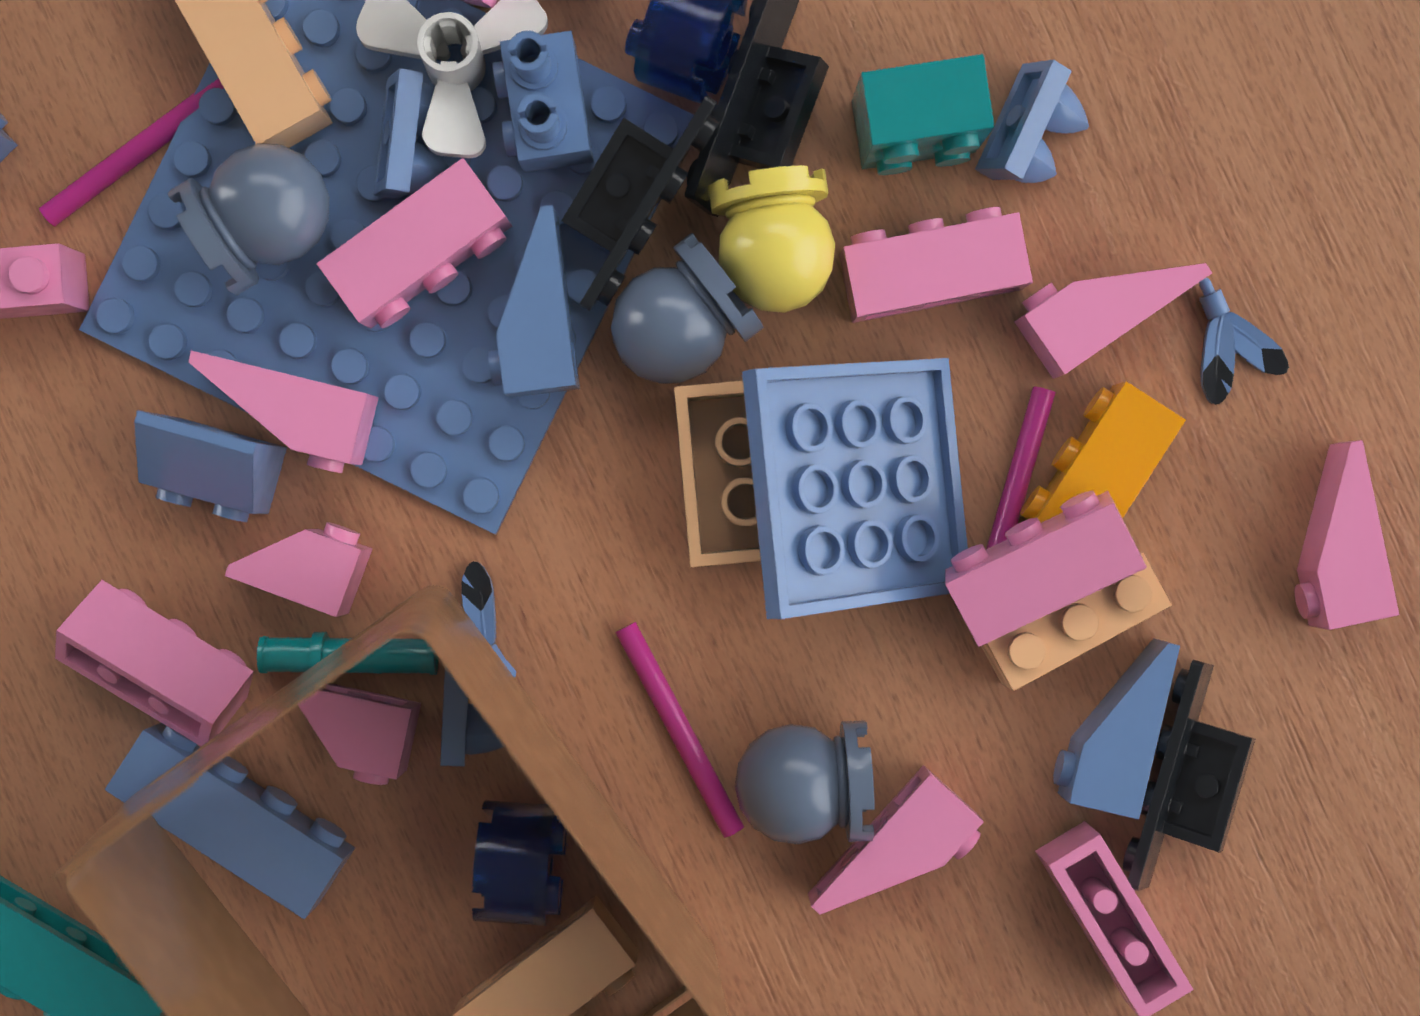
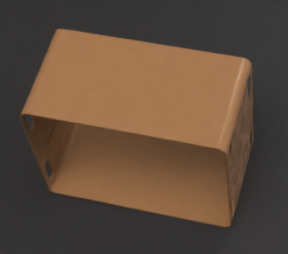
(202, 961)

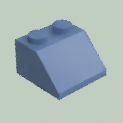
(206, 464)

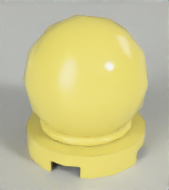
(775, 239)

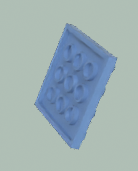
(854, 483)

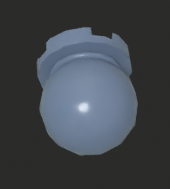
(258, 209)
(677, 318)
(803, 783)

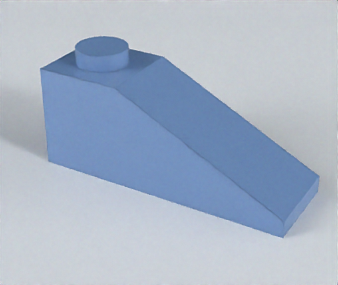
(536, 326)
(1117, 742)

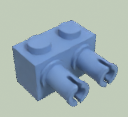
(544, 100)

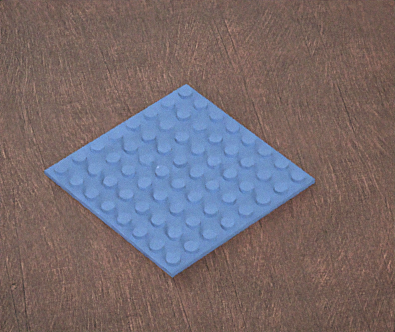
(437, 413)

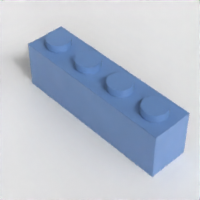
(239, 822)

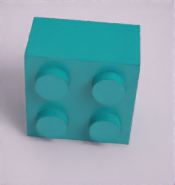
(922, 114)

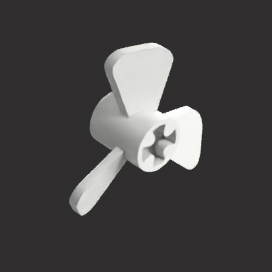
(399, 29)

